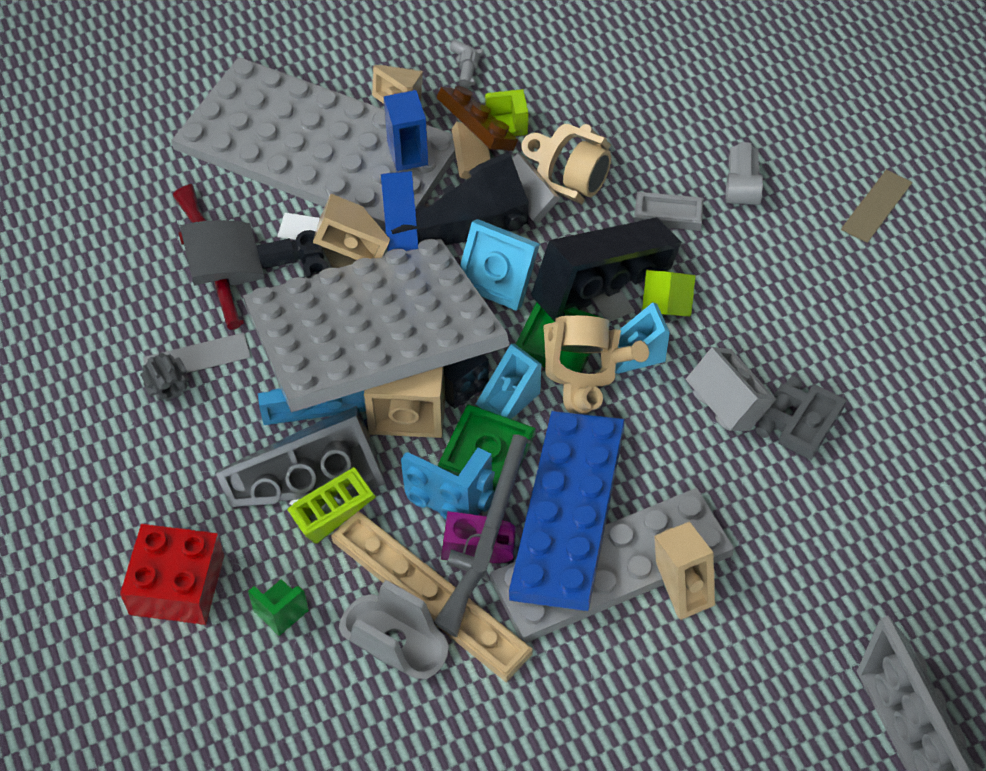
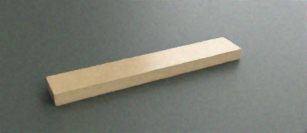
(391, 561)

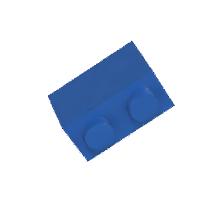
(406, 130)

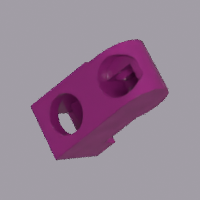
(462, 525)

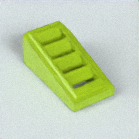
(325, 494)

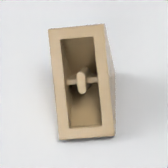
(395, 80)

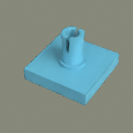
(499, 263)

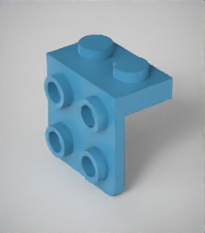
(443, 491)

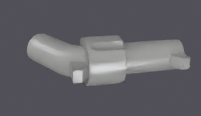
(468, 61)

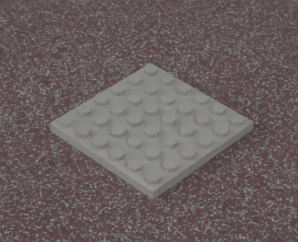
(371, 323)

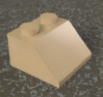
(408, 406)

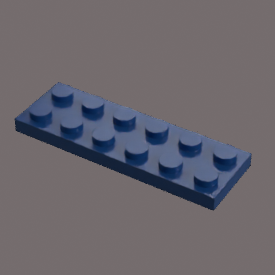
(567, 511)

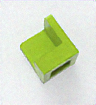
(509, 108)
(670, 291)

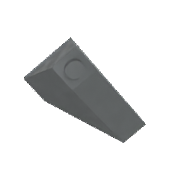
(304, 463)

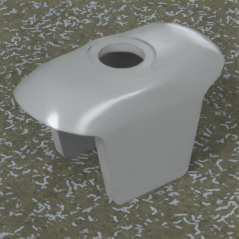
(396, 610)

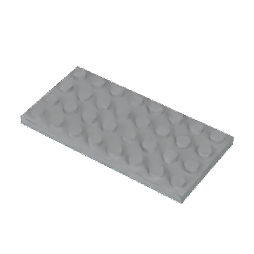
(303, 139)

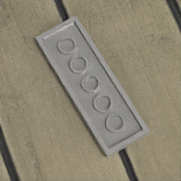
(624, 565)

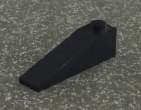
(490, 195)

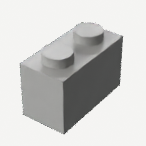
(730, 390)

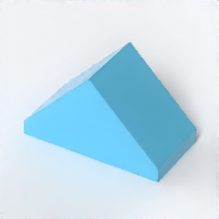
(650, 328)
(512, 384)

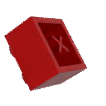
(172, 574)

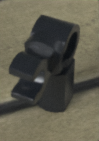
(287, 251)

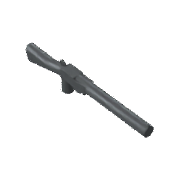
(453, 611)

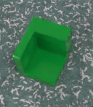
(279, 605)

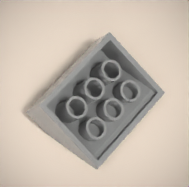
(910, 705)

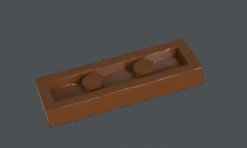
(477, 118)

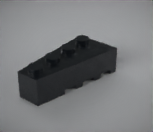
(601, 263)

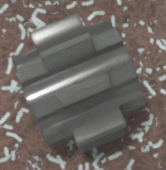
(164, 377)

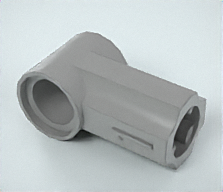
(743, 180)

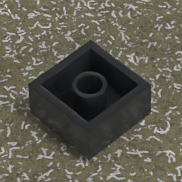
(465, 379)

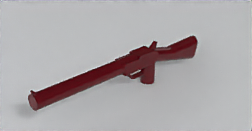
(188, 202)

